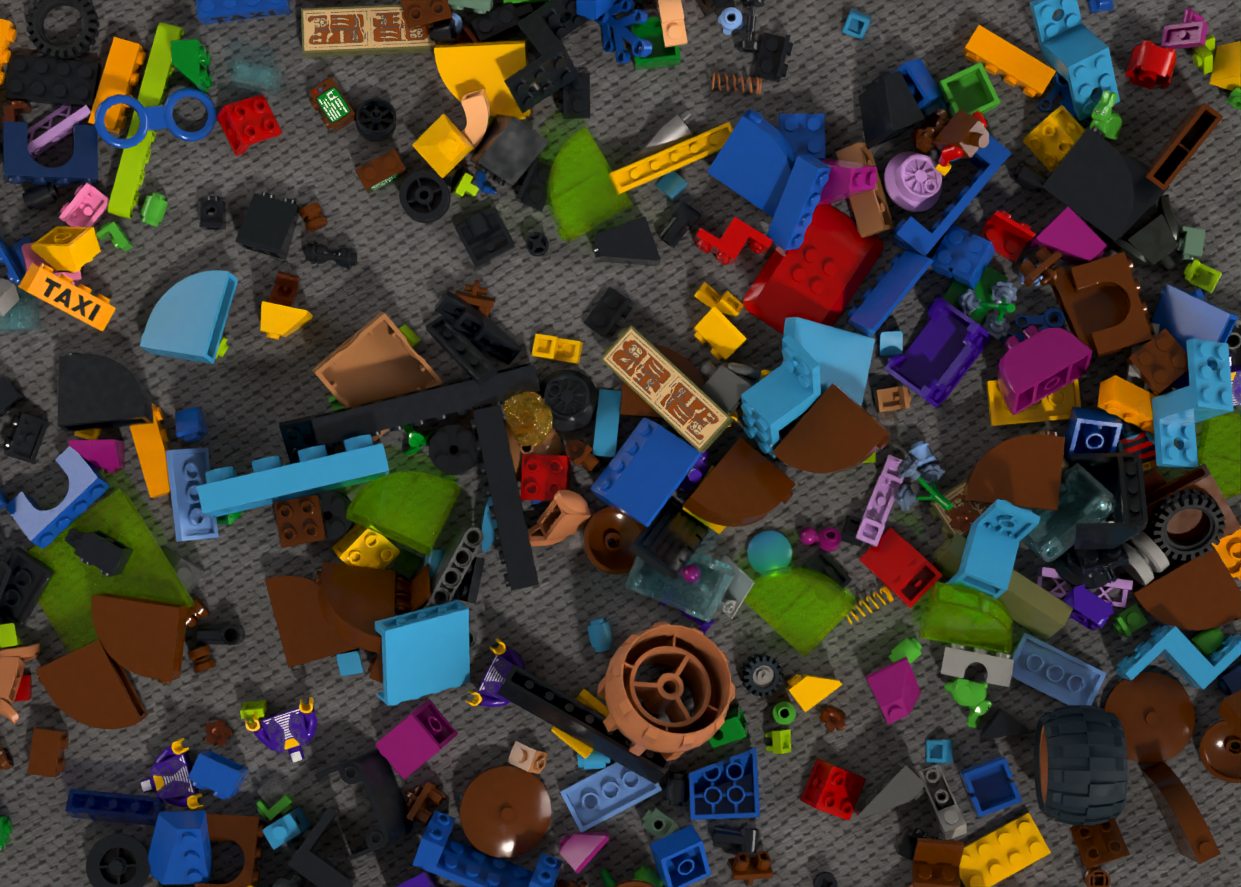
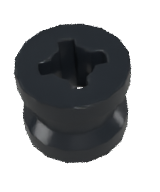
(534, 241)
(823, 879)

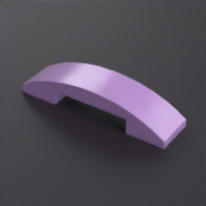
(880, 502)

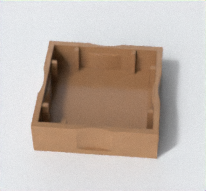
(375, 366)

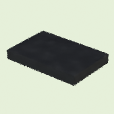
(24, 588)

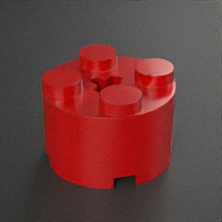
(1151, 65)

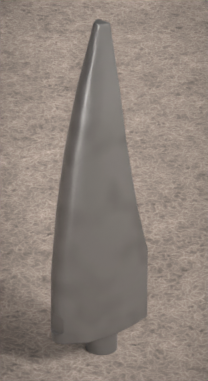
(668, 135)

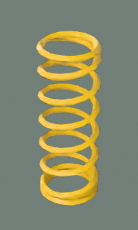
(889, 597)

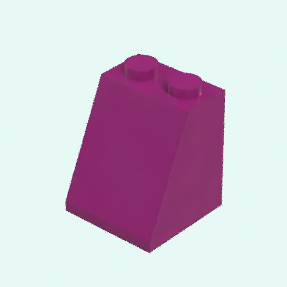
(847, 180)
(1071, 238)
(416, 739)

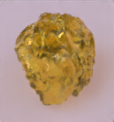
(528, 418)

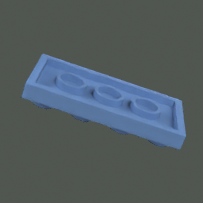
(186, 472)
(1055, 672)
(606, 794)

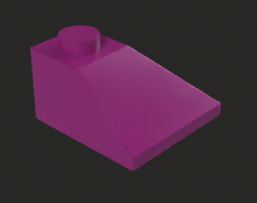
(102, 453)
(894, 690)
(582, 847)

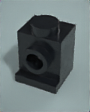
(218, 219)

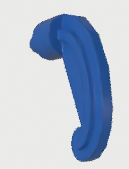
(481, 184)

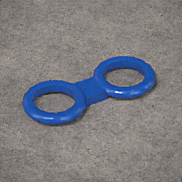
(155, 118)

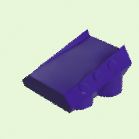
(1087, 607)

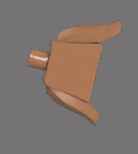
(561, 519)
(11, 672)

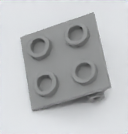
(737, 590)

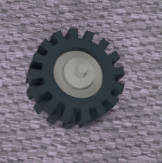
(761, 675)

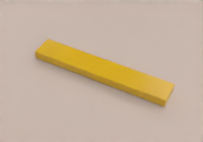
(670, 159)

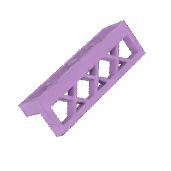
(58, 132)
(1122, 584)

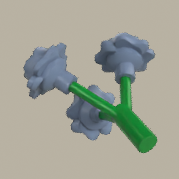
(1003, 294)
(930, 475)

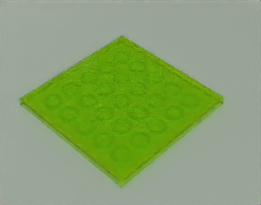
(71, 588)

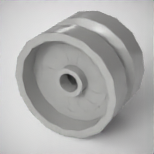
(1143, 558)

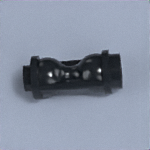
(320, 254)

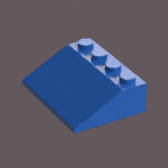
(888, 293)
(645, 472)

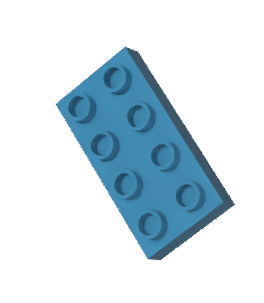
(274, 483)

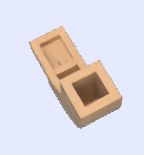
(672, 22)
(478, 115)

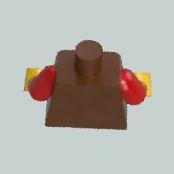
(961, 138)

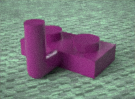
(1187, 33)

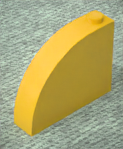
(483, 66)

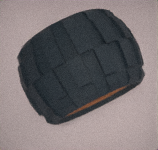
(1080, 765)

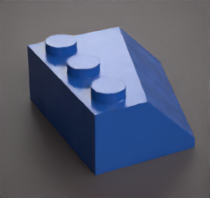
(726, 789)
(181, 848)

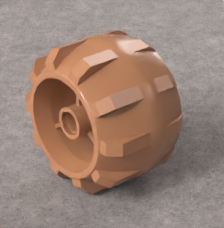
(688, 656)

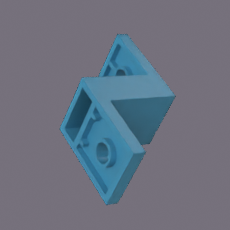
(1074, 53)
(781, 395)
(1205, 398)
(993, 548)
(1181, 655)

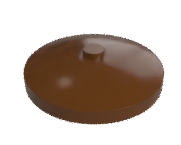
(1154, 716)
(505, 811)

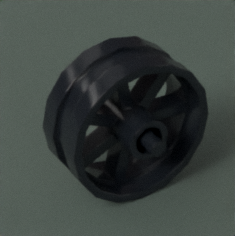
(376, 119)

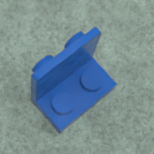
(13, 259)

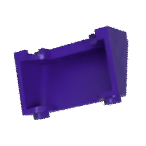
(939, 353)

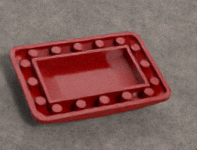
(817, 276)

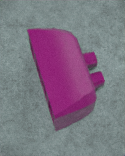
(1040, 365)

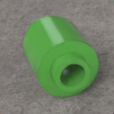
(153, 209)
(1208, 640)
(906, 648)
(776, 709)
(648, 875)

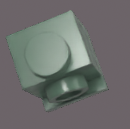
(1190, 243)
(651, 816)

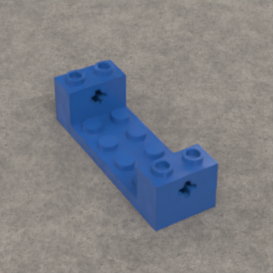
(915, 238)
(472, 866)

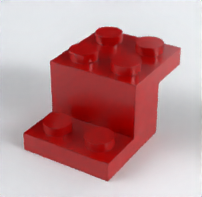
(732, 242)

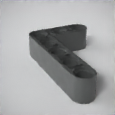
(458, 569)

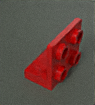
(248, 123)
(1006, 235)
(544, 476)
(832, 789)

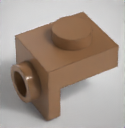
(892, 398)
(527, 758)

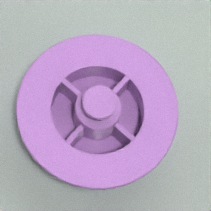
(913, 181)

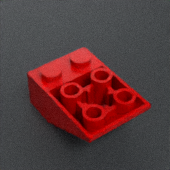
(900, 568)

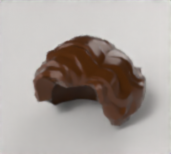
(934, 124)

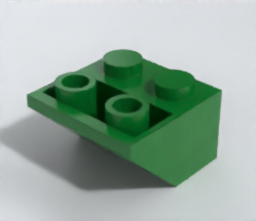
(192, 61)

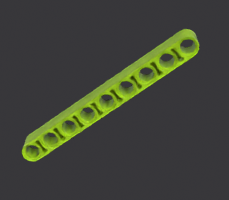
(151, 94)

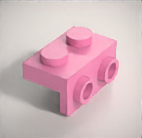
(85, 207)

